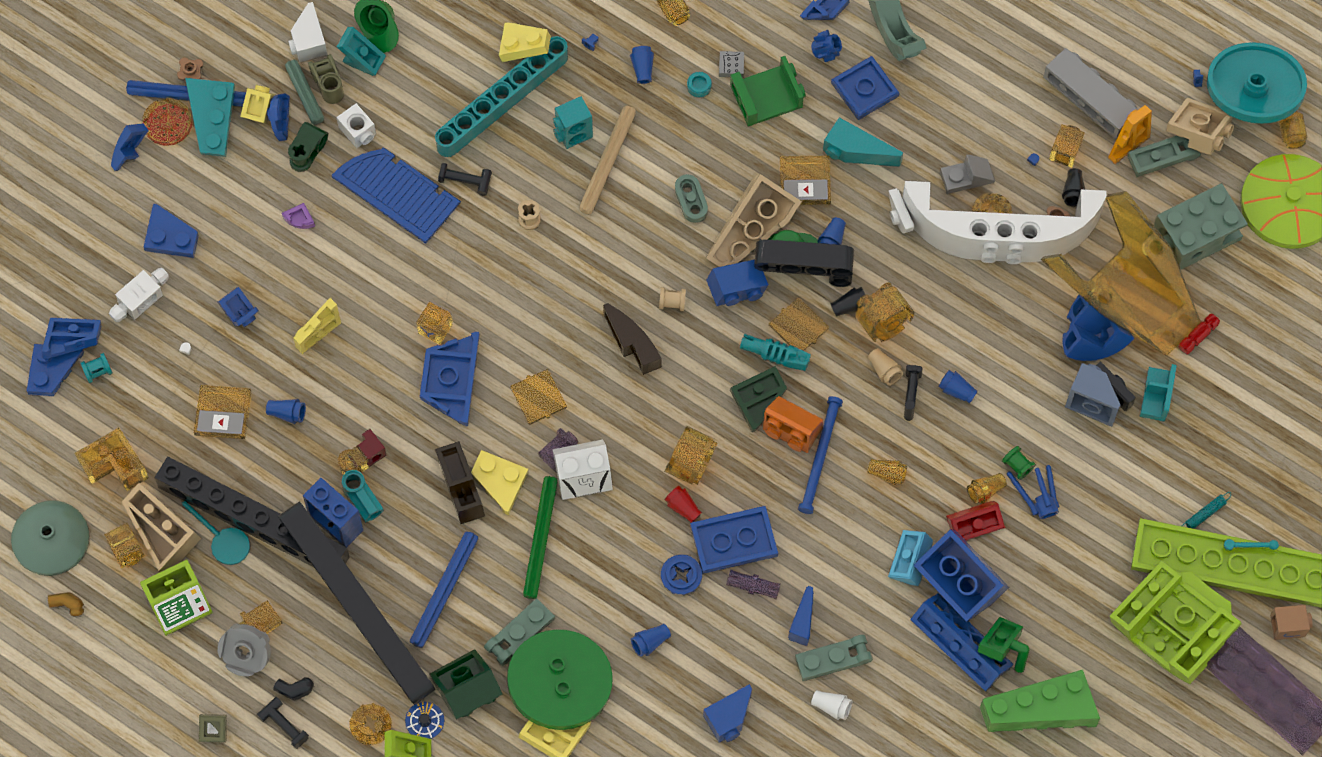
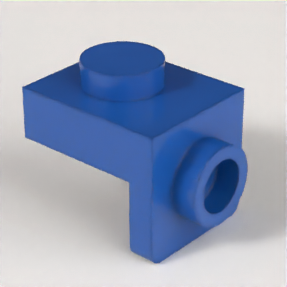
(238, 308)

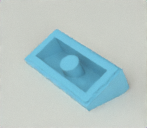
(910, 549)

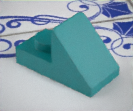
(360, 52)

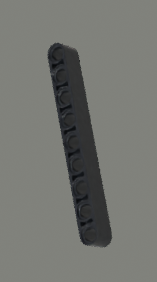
(356, 603)

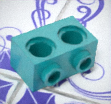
(573, 123)

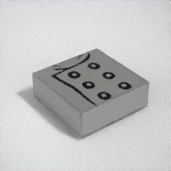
(730, 63)

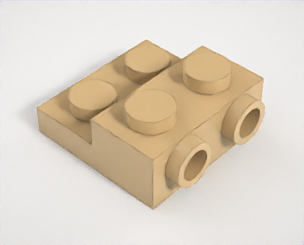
(1202, 125)

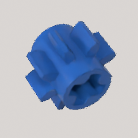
(826, 46)

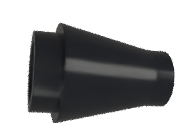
(1073, 187)
(847, 302)

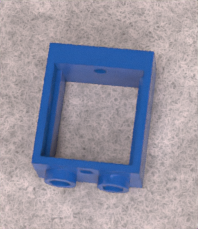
(329, 506)

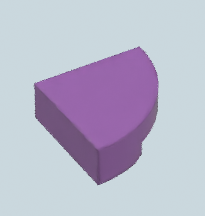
(299, 217)

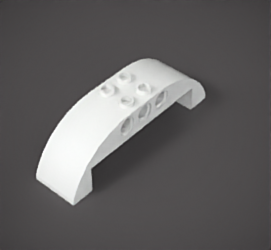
(1001, 235)

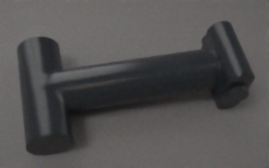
(480, 181)
(913, 373)
(271, 711)

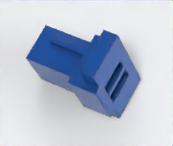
(590, 42)
(1197, 78)

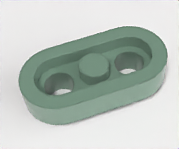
(691, 200)

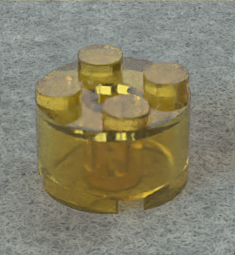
(883, 313)
(689, 455)

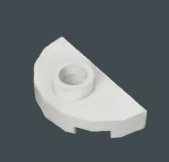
(899, 213)

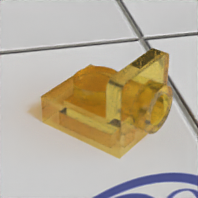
(262, 618)

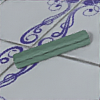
(304, 92)

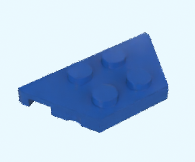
(450, 377)

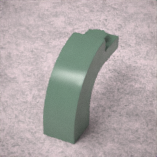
(895, 30)

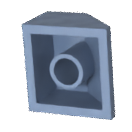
(1093, 395)

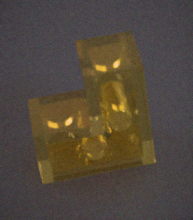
(109, 455)

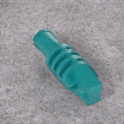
(776, 352)

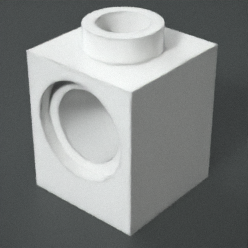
(353, 117)

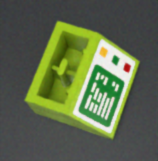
(176, 597)

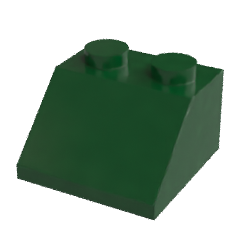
(466, 684)

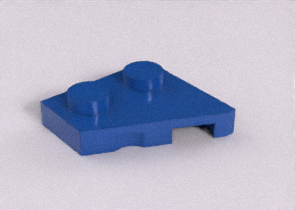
(169, 234)
(70, 335)
(48, 373)

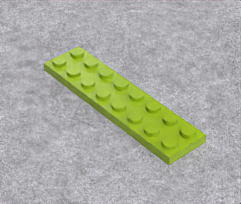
(1260, 571)

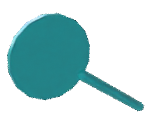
(229, 545)

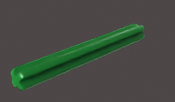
(540, 537)

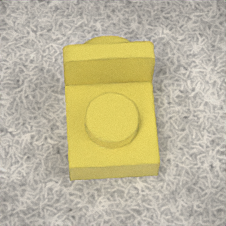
(257, 103)

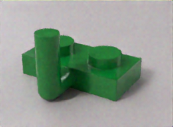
(1001, 639)

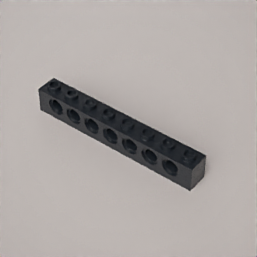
(231, 507)

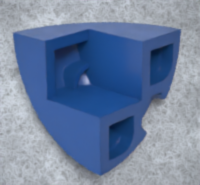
(1092, 334)

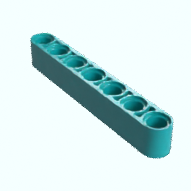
(496, 106)

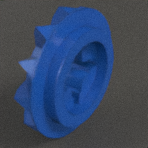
(682, 563)

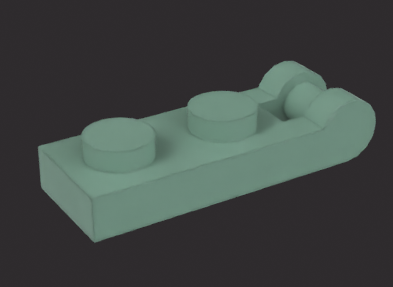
(1161, 155)
(525, 625)
(832, 658)

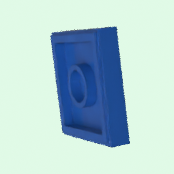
(865, 87)

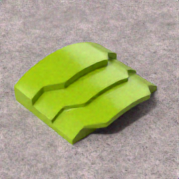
(1176, 621)

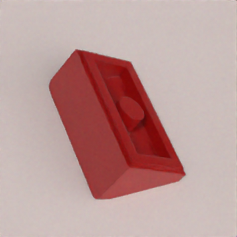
(977, 520)

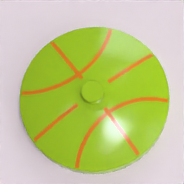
(1284, 201)

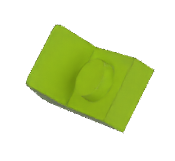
(406, 745)

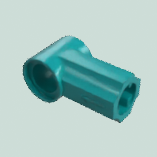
(361, 497)

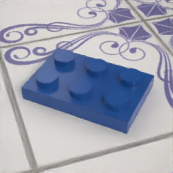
(734, 539)

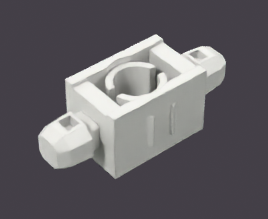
(138, 294)

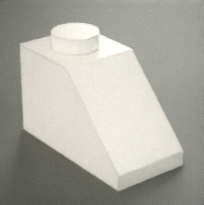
(307, 36)

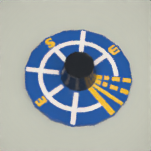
(424, 720)

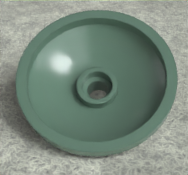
(52, 552)

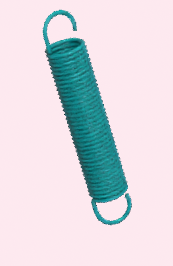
(1206, 511)

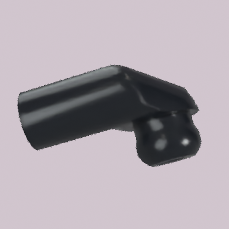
(296, 690)

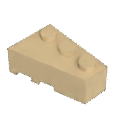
(161, 530)

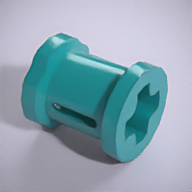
(96, 367)

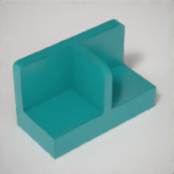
(1158, 393)

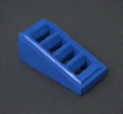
(801, 624)

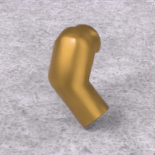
(68, 600)

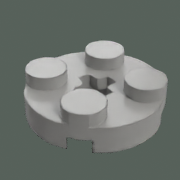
(246, 636)

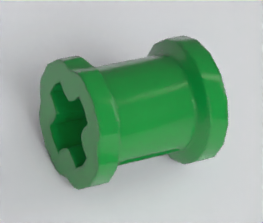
(1018, 462)

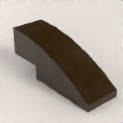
(632, 339)
(460, 482)

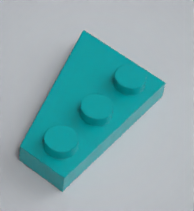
(211, 112)

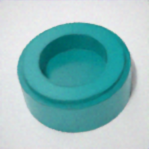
(699, 84)

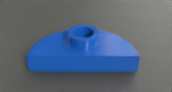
(279, 115)

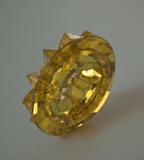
(997, 201)
(364, 734)

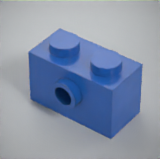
(736, 283)

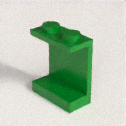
(768, 93)

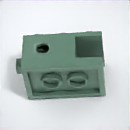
(1201, 225)

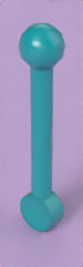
(1230, 544)

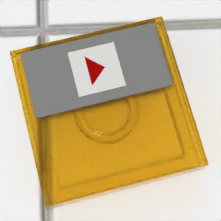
(806, 178)
(222, 412)

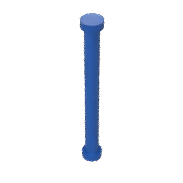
(834, 404)

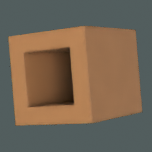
(1290, 622)

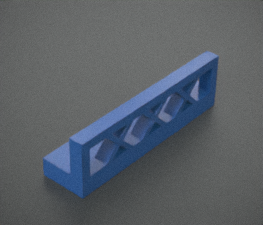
(958, 642)

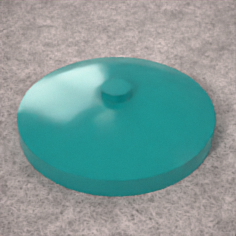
(1256, 82)

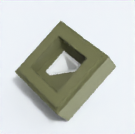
(212, 728)

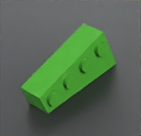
(1043, 705)

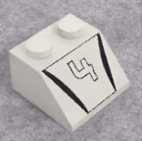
(583, 469)

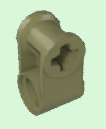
(326, 75)

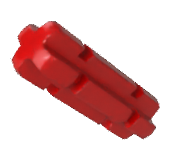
(1199, 333)

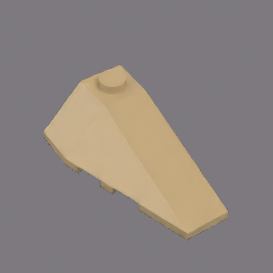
(756, 217)

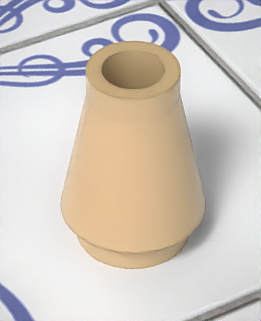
(885, 367)

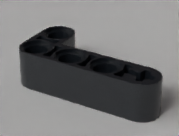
(806, 259)

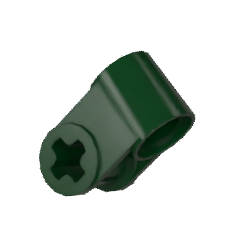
(306, 146)

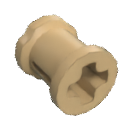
(530, 221)
(672, 299)

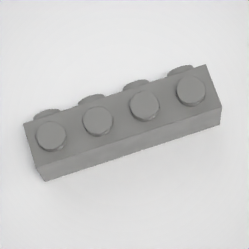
(1089, 91)

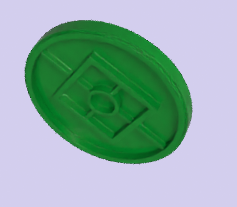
(559, 679)

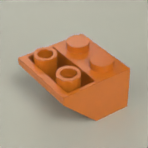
(791, 424)

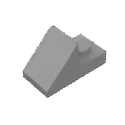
(967, 175)

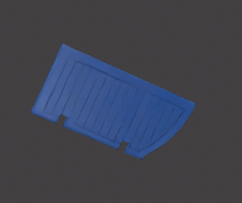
(397, 192)

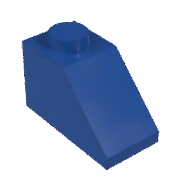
(728, 714)

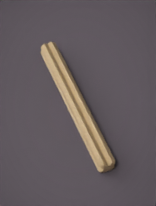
(607, 160)

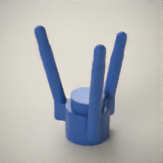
(1046, 504)

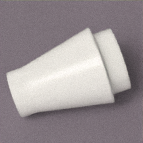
(833, 704)

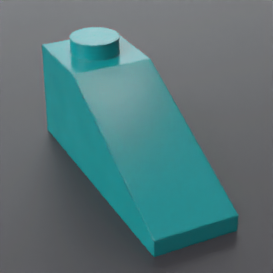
(857, 146)

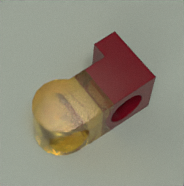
(362, 455)

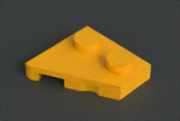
(1133, 133)

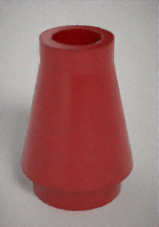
(683, 504)

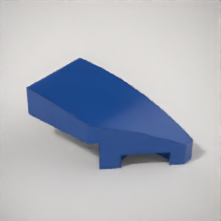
(824, 9)
(126, 144)

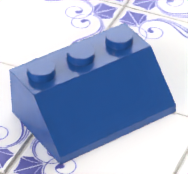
(961, 575)

